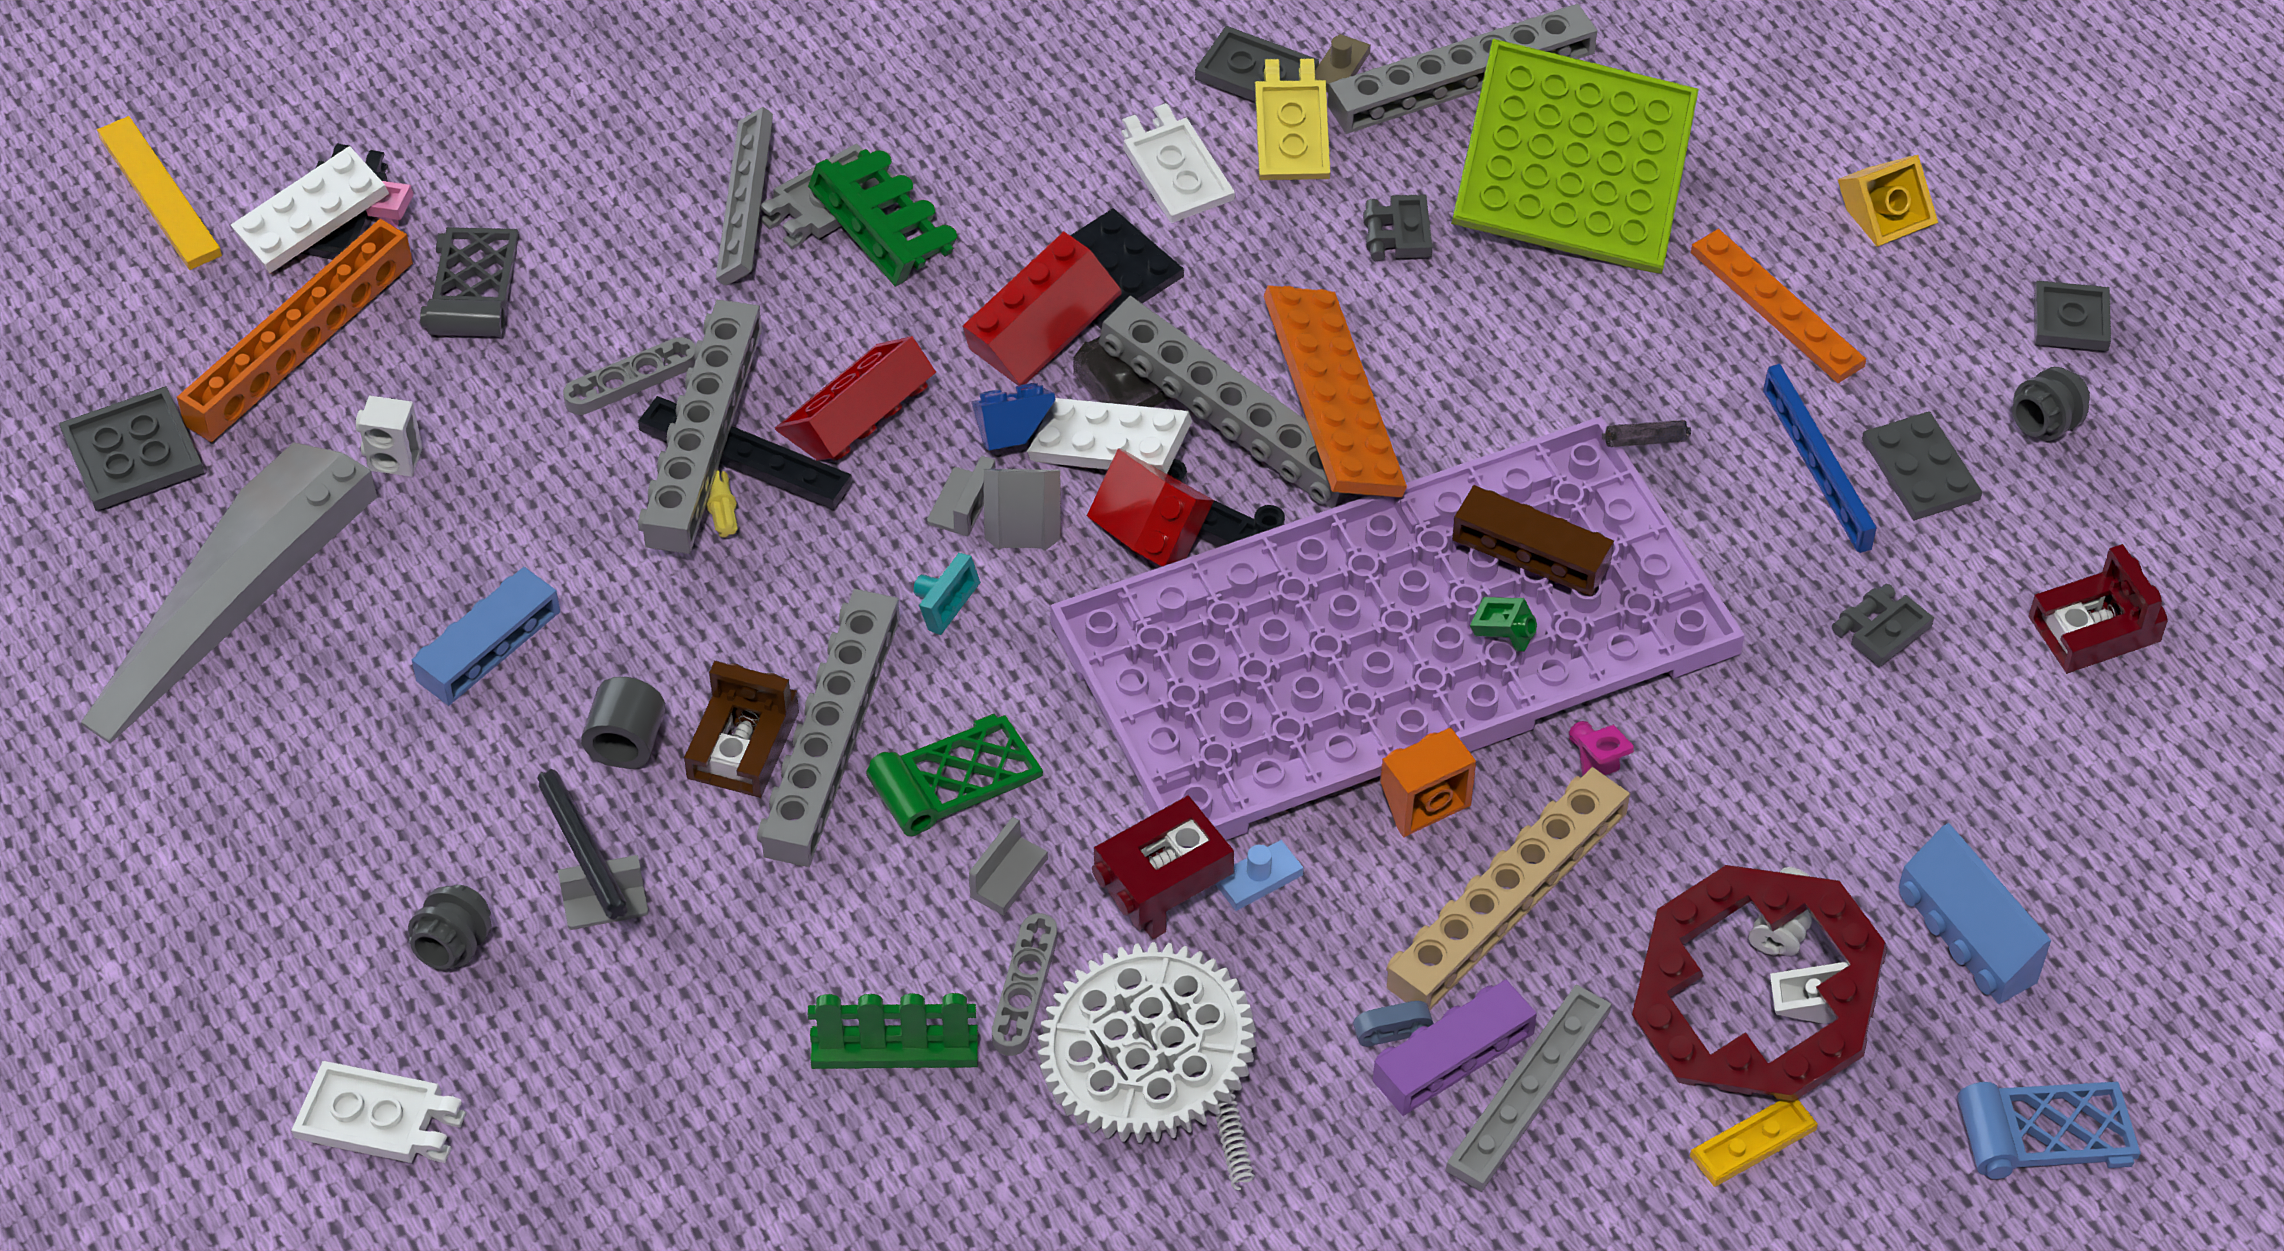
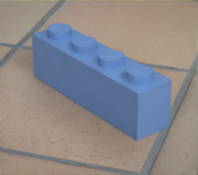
(485, 635)

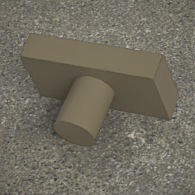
(1342, 59)

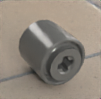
(623, 722)

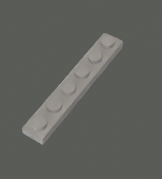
(744, 197)
(1528, 1088)

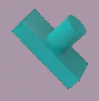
(947, 594)

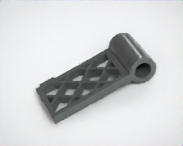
(470, 312)

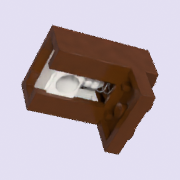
(753, 704)

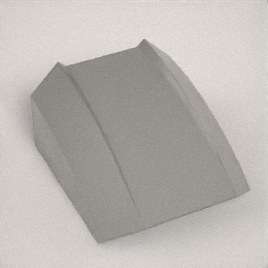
(1022, 508)

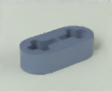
(1391, 1022)

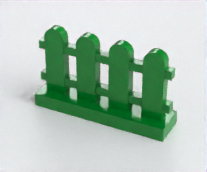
(867, 224)
(893, 1046)

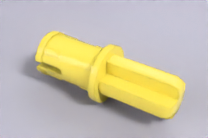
(722, 505)

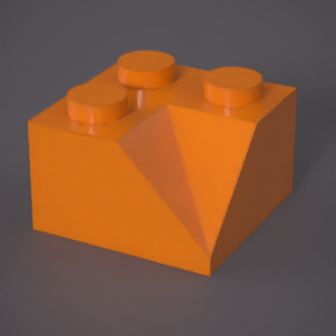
(1428, 780)

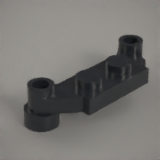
(1227, 525)

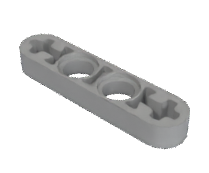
(628, 372)
(1024, 984)

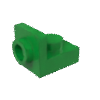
(1505, 619)

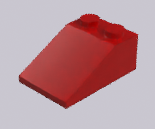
(1149, 509)

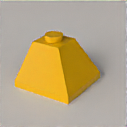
(1889, 199)

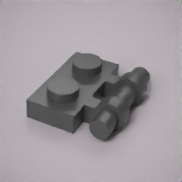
(1410, 227)
(1890, 631)

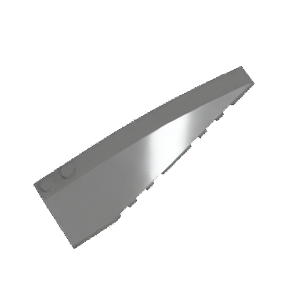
(250, 554)

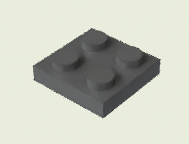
(2072, 315)

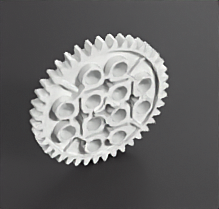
(1130, 1102)

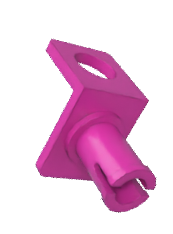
(1600, 747)

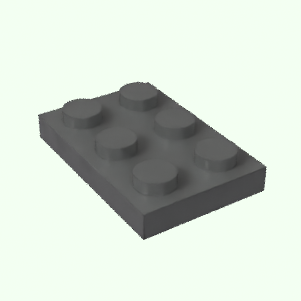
(1239, 61)
(1921, 465)

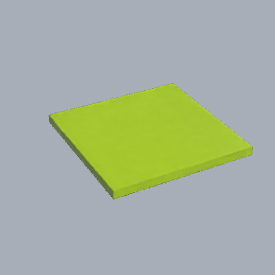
(1575, 156)

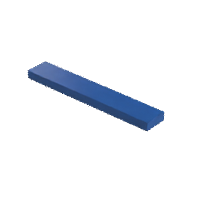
(1819, 459)

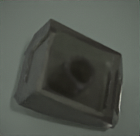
(1112, 379)

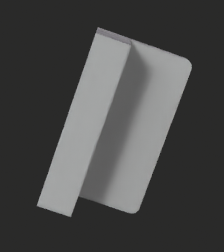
(961, 499)
(1005, 868)
(581, 903)

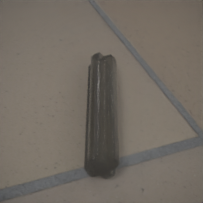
(1646, 433)

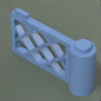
(1998, 1141)

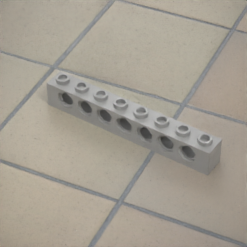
(1451, 70)
(1220, 386)
(700, 427)
(852, 671)

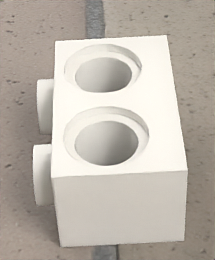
(389, 435)

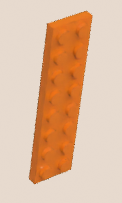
(1334, 392)

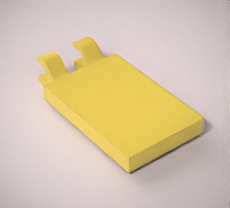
(1292, 125)

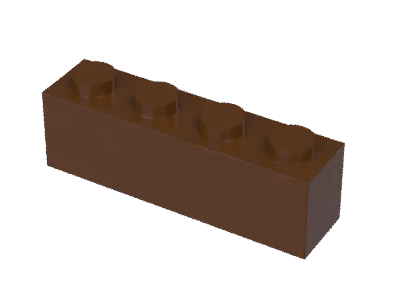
(1532, 540)

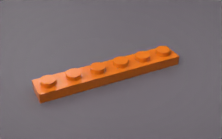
(1778, 305)

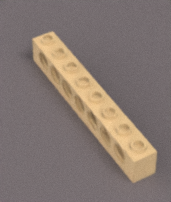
(1603, 807)

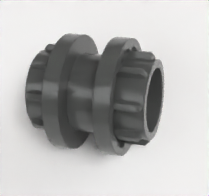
(2051, 403)
(449, 927)

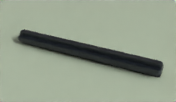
(582, 844)

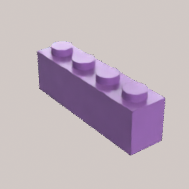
(1453, 1046)

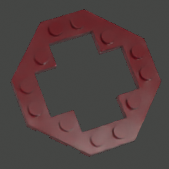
(1739, 1064)

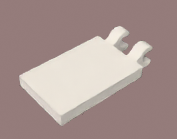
(1175, 165)
(376, 1114)

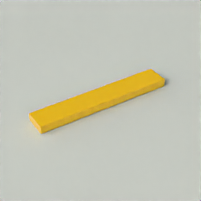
(159, 193)

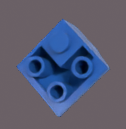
(1011, 418)

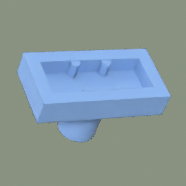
(1260, 874)

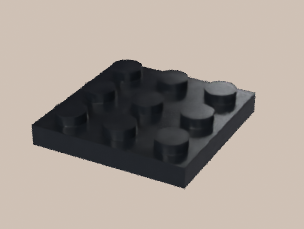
(1129, 258)

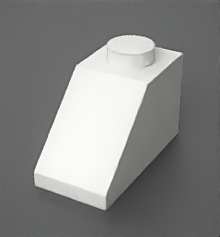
(1797, 994)

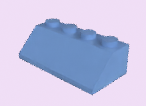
(1974, 915)

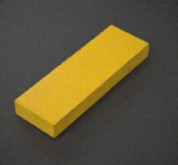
(1753, 1140)

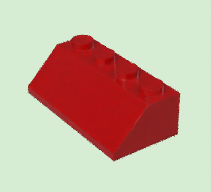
(1041, 309)
(858, 399)

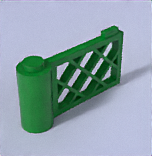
(915, 802)

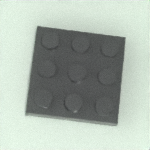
(131, 448)

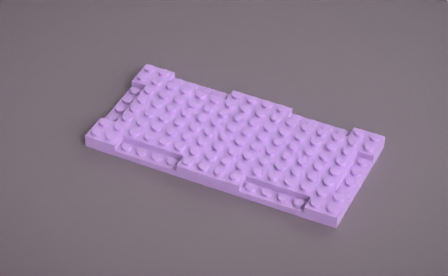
(1351, 634)

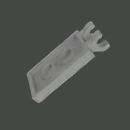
(804, 206)

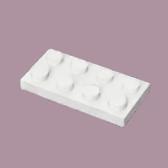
(309, 209)
(1092, 432)

